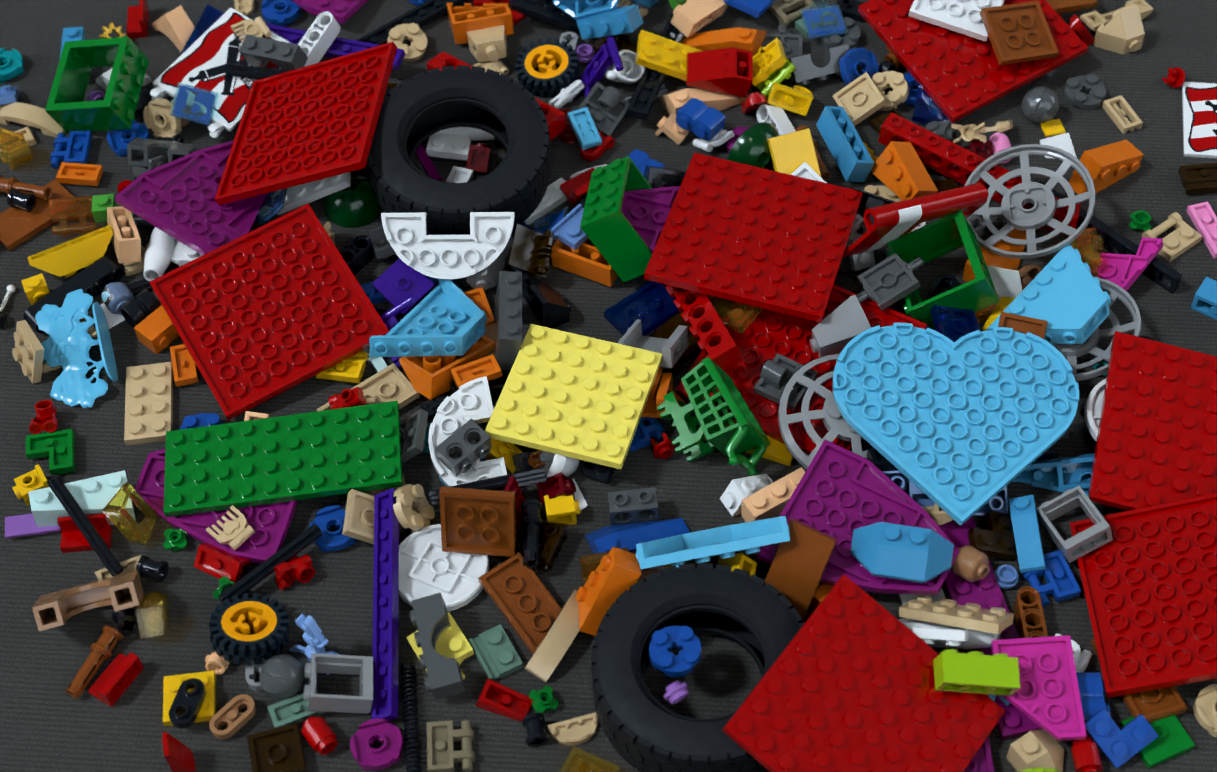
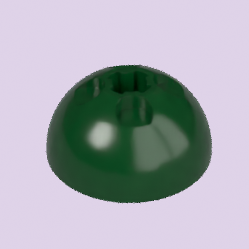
(753, 146)
(353, 205)

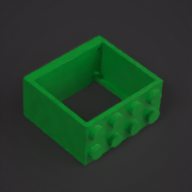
(72, 77)
(607, 224)
(937, 240)

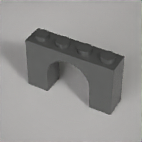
(509, 317)

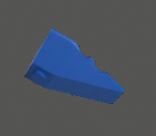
(631, 534)

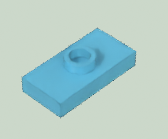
(584, 128)

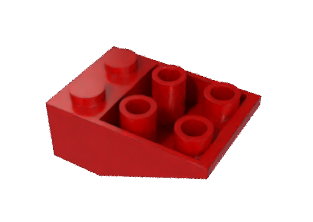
(721, 70)

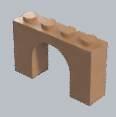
(56, 607)

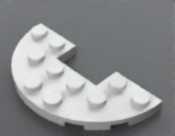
(448, 254)
(470, 401)

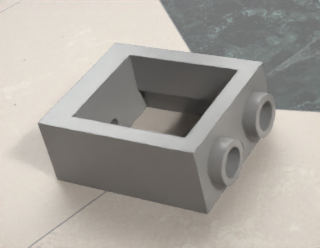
(1084, 541)
(339, 665)

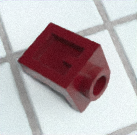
(981, 148)
(478, 158)
(556, 486)

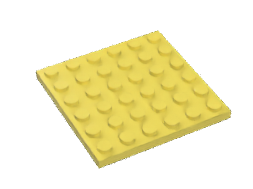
(574, 396)

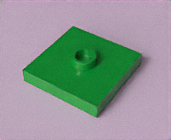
(1170, 743)

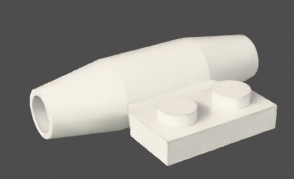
(455, 142)
(163, 250)
(949, 636)

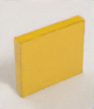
(1052, 128)

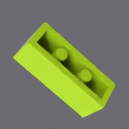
(976, 673)

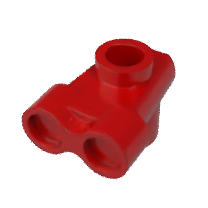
(347, 398)
(45, 417)
(295, 569)

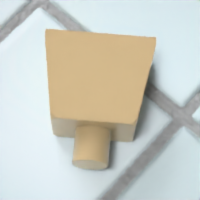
(488, 43)

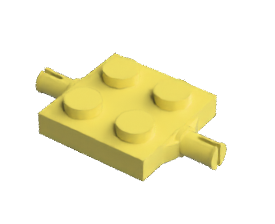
(449, 644)

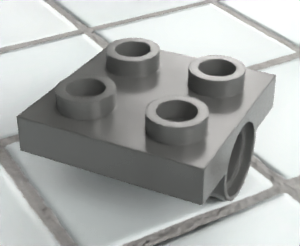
(605, 107)
(776, 375)
(413, 434)

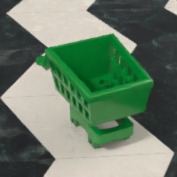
(730, 441)

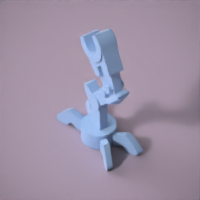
(312, 636)

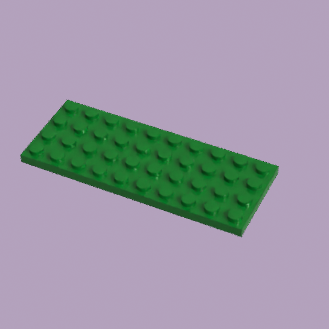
(282, 459)

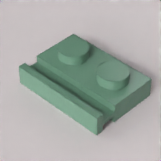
(496, 653)

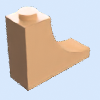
(175, 26)

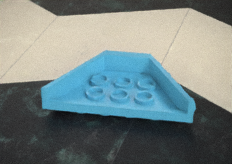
(1064, 297)
(438, 326)
(711, 542)

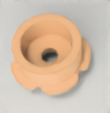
(216, 663)

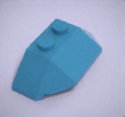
(585, 8)
(901, 551)

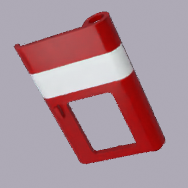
(903, 216)

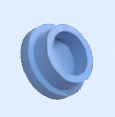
(1006, 576)

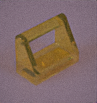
(123, 520)

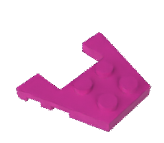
(1124, 268)

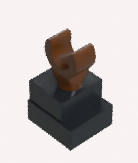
(528, 460)

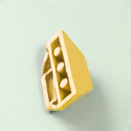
(73, 254)

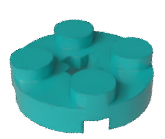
(13, 64)

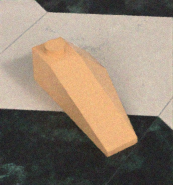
(675, 100)

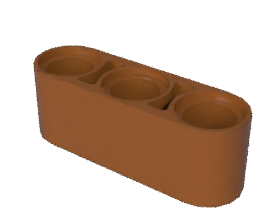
(1029, 613)

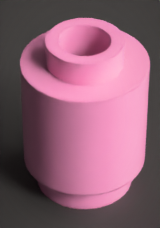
(999, 143)

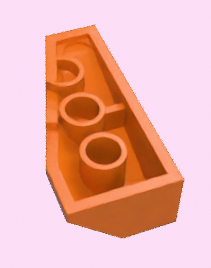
(726, 38)
(996, 260)
(432, 374)

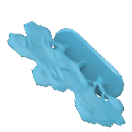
(70, 345)

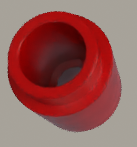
(319, 735)
(1086, 756)

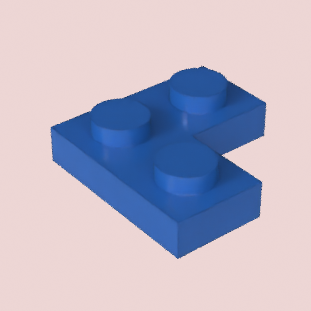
(1118, 743)

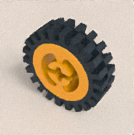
(545, 56)
(232, 635)

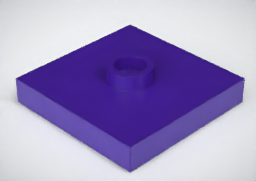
(400, 282)

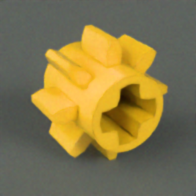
(111, 29)

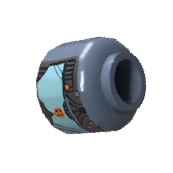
(115, 296)

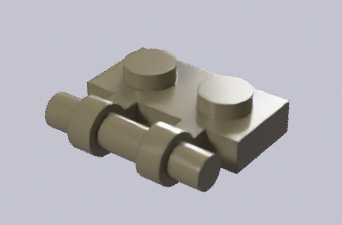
(441, 746)

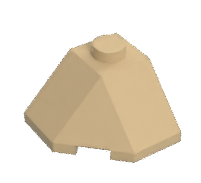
(1123, 32)
(1036, 750)

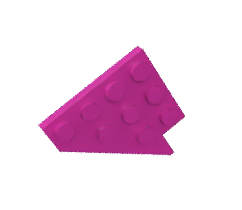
(1047, 684)

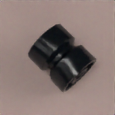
(138, 310)

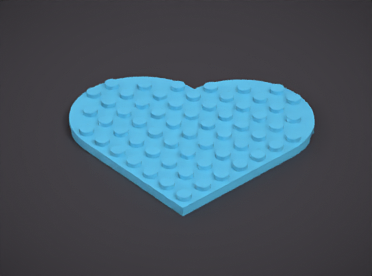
(956, 412)

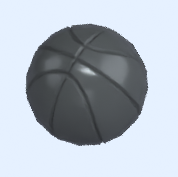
(1040, 104)
(282, 676)

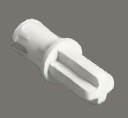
(567, 94)

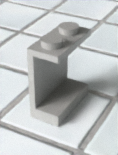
(670, 348)

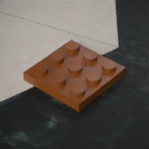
(1019, 32)
(478, 521)

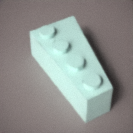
(89, 493)

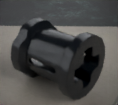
(21, 200)
(152, 568)
(122, 621)
(535, 730)

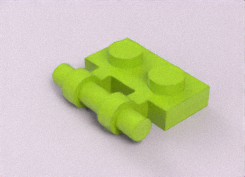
(777, 76)

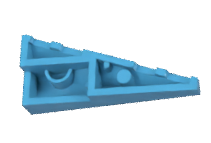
(1059, 473)

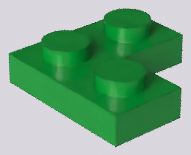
(57, 446)

